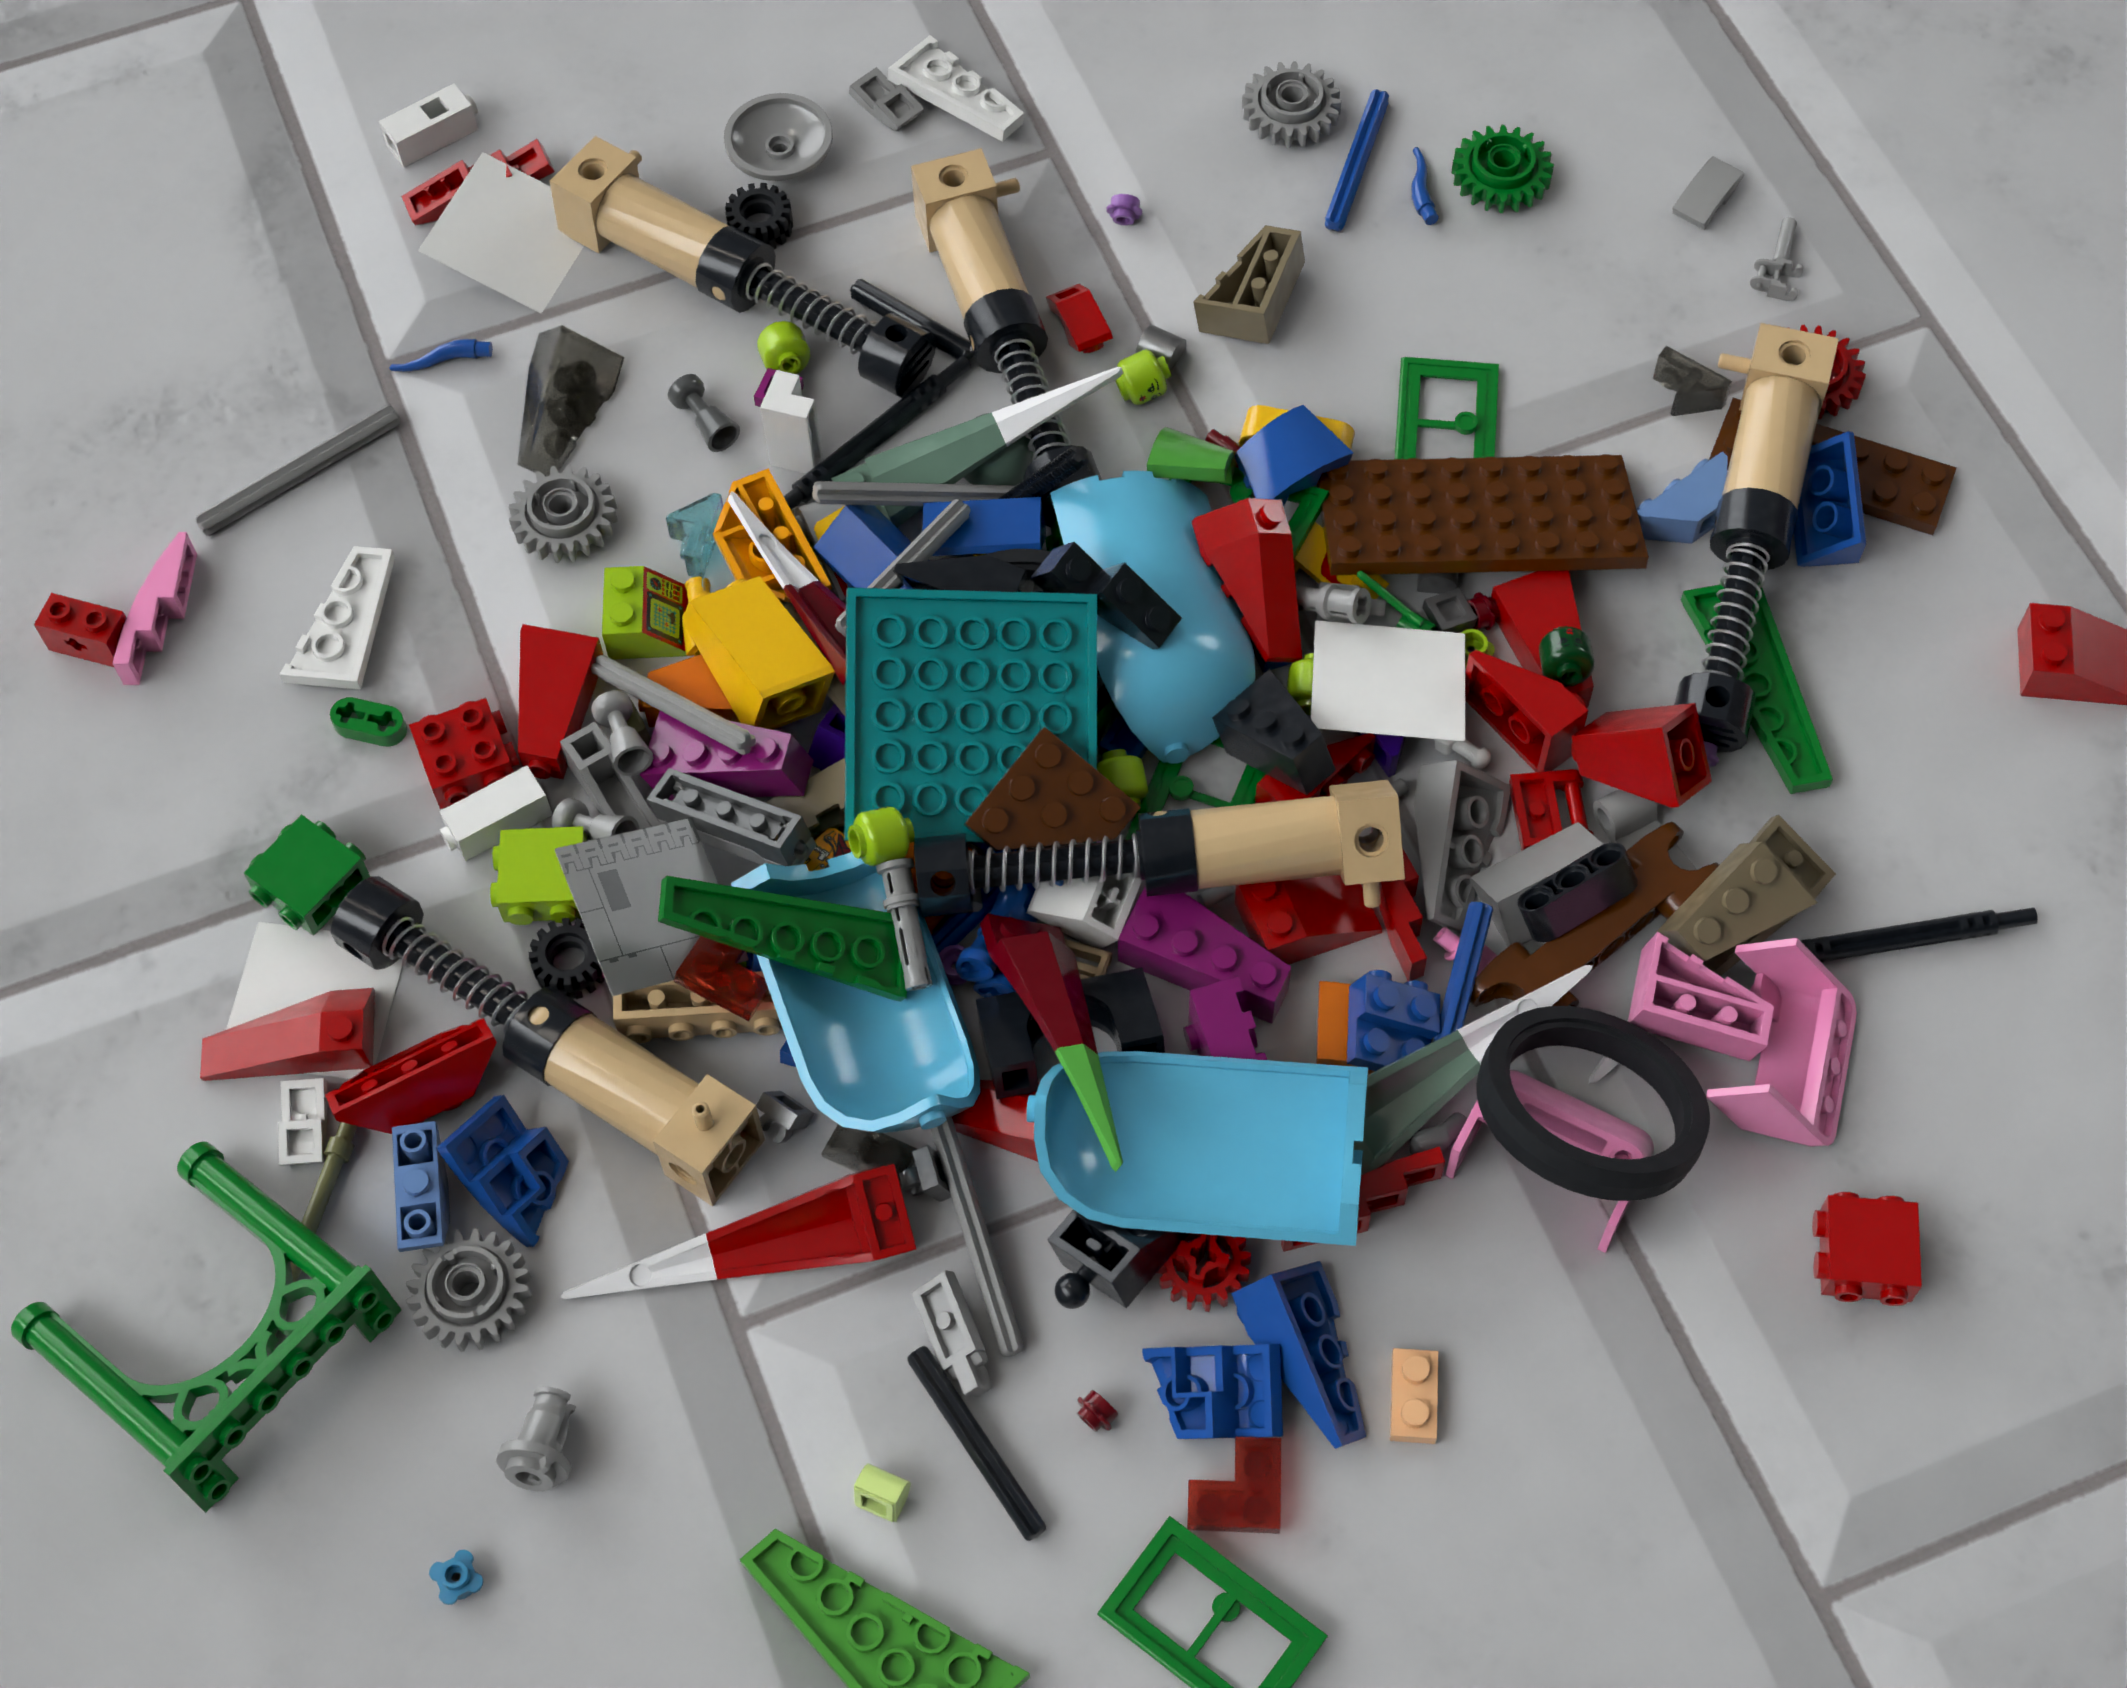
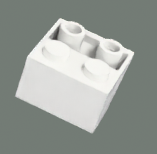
(1087, 911)

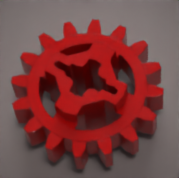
(1218, 1269)

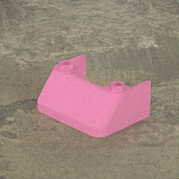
(1807, 1048)
(1573, 1123)

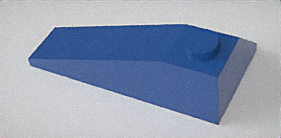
(1299, 1314)

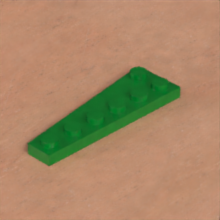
(811, 935)

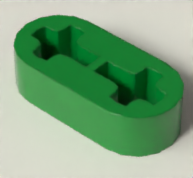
(366, 726)

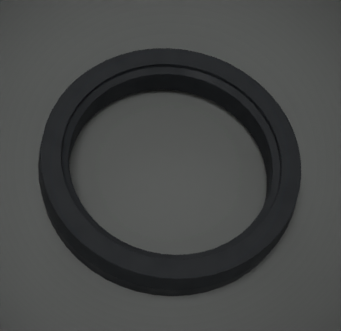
(1570, 1165)

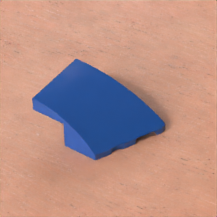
(1290, 455)
(507, 1167)
(1220, 1389)

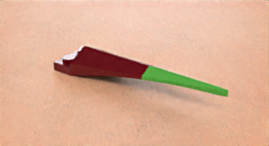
(1050, 985)

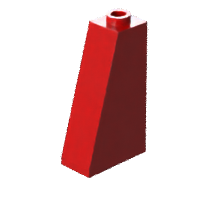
(1533, 608)
(552, 694)

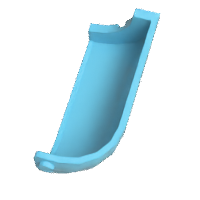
(1208, 656)
(859, 1053)
(1211, 1146)

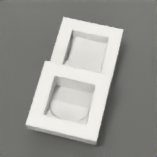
(303, 1121)

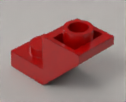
(1080, 318)

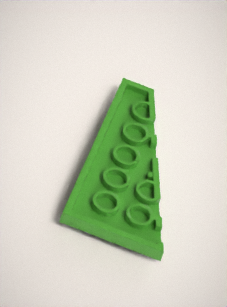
(869, 1633)

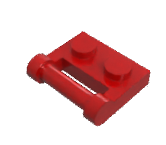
(1537, 805)

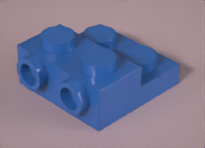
(1389, 1019)

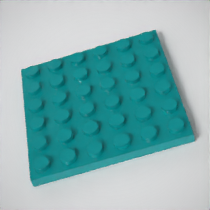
(955, 691)

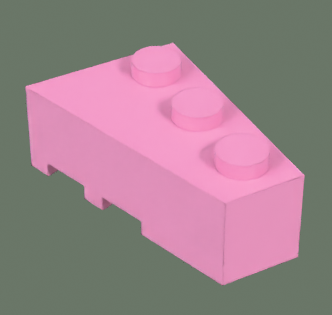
(1695, 1005)

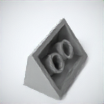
(1508, 879)

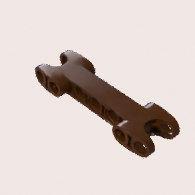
(1659, 892)

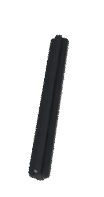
(976, 1443)

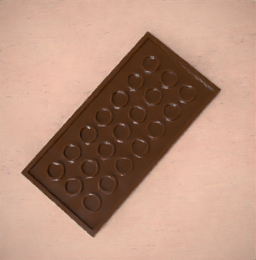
(1481, 515)

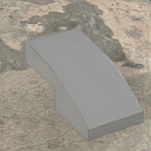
(884, 101)
(1707, 192)

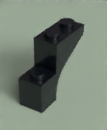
(1121, 593)

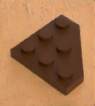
(1050, 798)

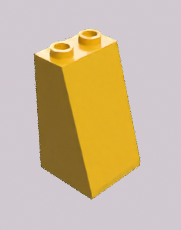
(758, 654)

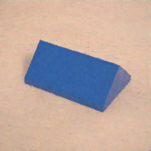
(1830, 506)
(993, 526)
(861, 545)

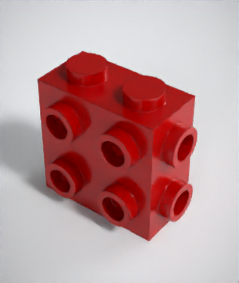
(463, 750)
(1868, 1248)

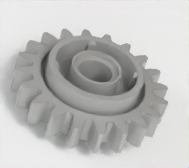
(1291, 104)
(586, 515)
(482, 1312)

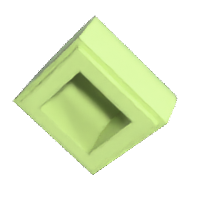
(881, 1492)

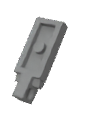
(953, 1332)

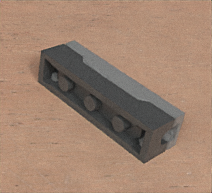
(733, 820)

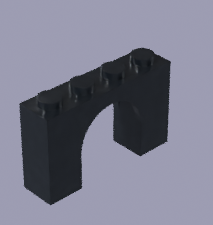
(1115, 1003)

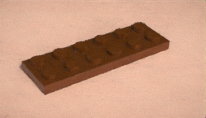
(1891, 481)

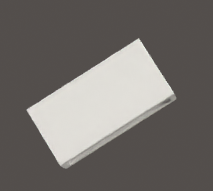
(790, 425)

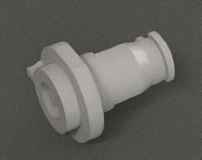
(537, 1457)

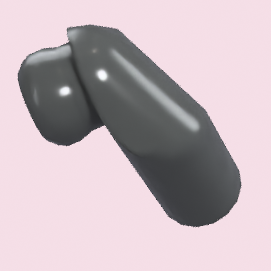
(1439, 1135)

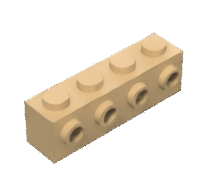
(682, 1014)

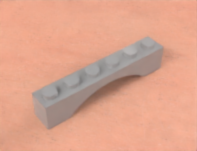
(591, 762)

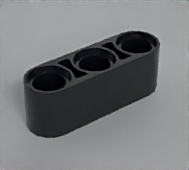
(1577, 892)

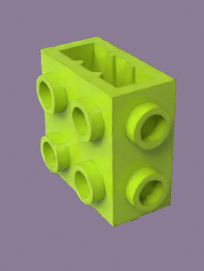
(531, 877)

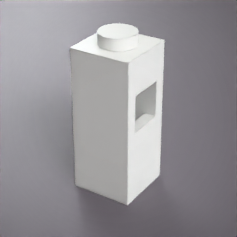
(429, 124)
(506, 804)

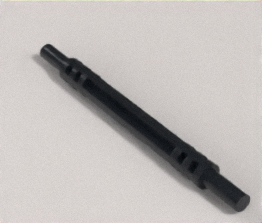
(877, 431)
(1918, 934)

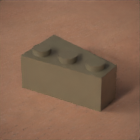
(822, 802)
(1736, 903)

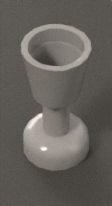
(628, 749)
(575, 813)

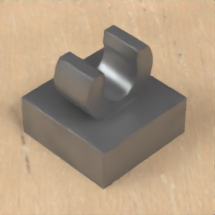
(785, 1112)
(926, 1176)

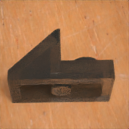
(1695, 385)
(866, 1150)

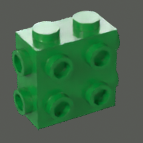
(306, 874)

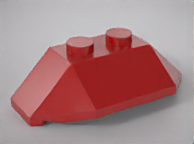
(416, 1081)

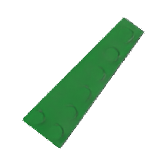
(1779, 709)

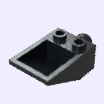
(965, 574)
(1122, 1263)

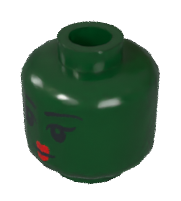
(1565, 654)

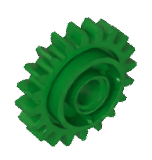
(1502, 168)

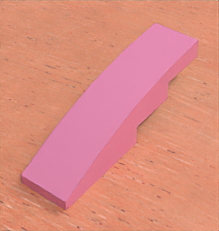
(158, 600)

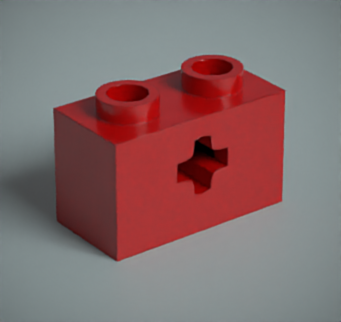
(80, 628)

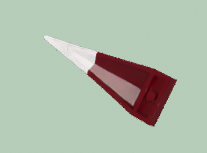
(810, 598)

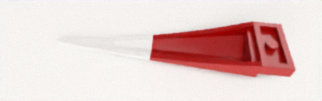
(831, 1225)

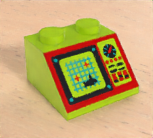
(642, 614)

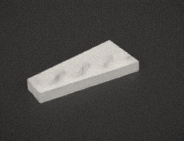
(947, 85)
(345, 626)

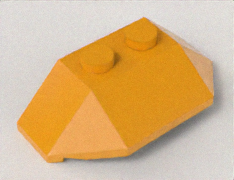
(770, 507)

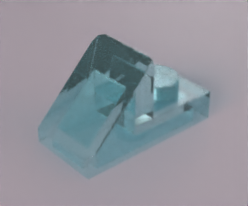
(695, 529)

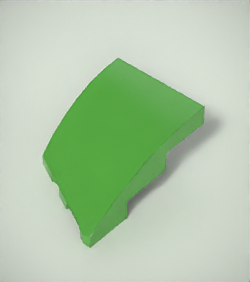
(1190, 458)

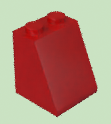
(1646, 752)

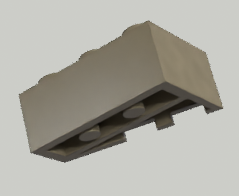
(1255, 290)

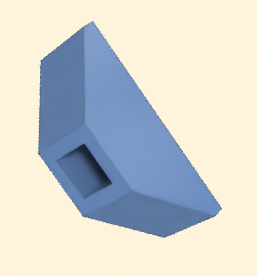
(1686, 505)
(420, 1187)

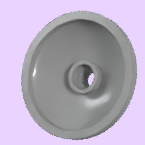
(778, 136)

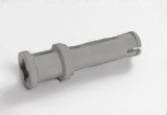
(1335, 602)
(903, 904)

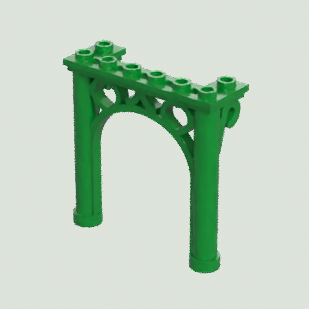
(196, 1448)

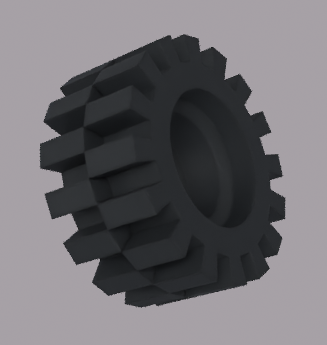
(761, 201)
(551, 944)

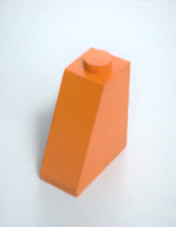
(694, 682)

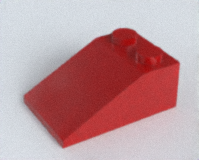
(2071, 656)
(1525, 709)
(1305, 916)

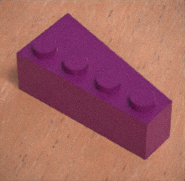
(771, 769)
(1195, 948)
(1217, 1022)

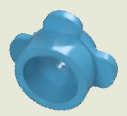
(469, 1580)

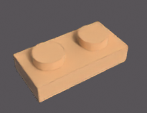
(1414, 1396)

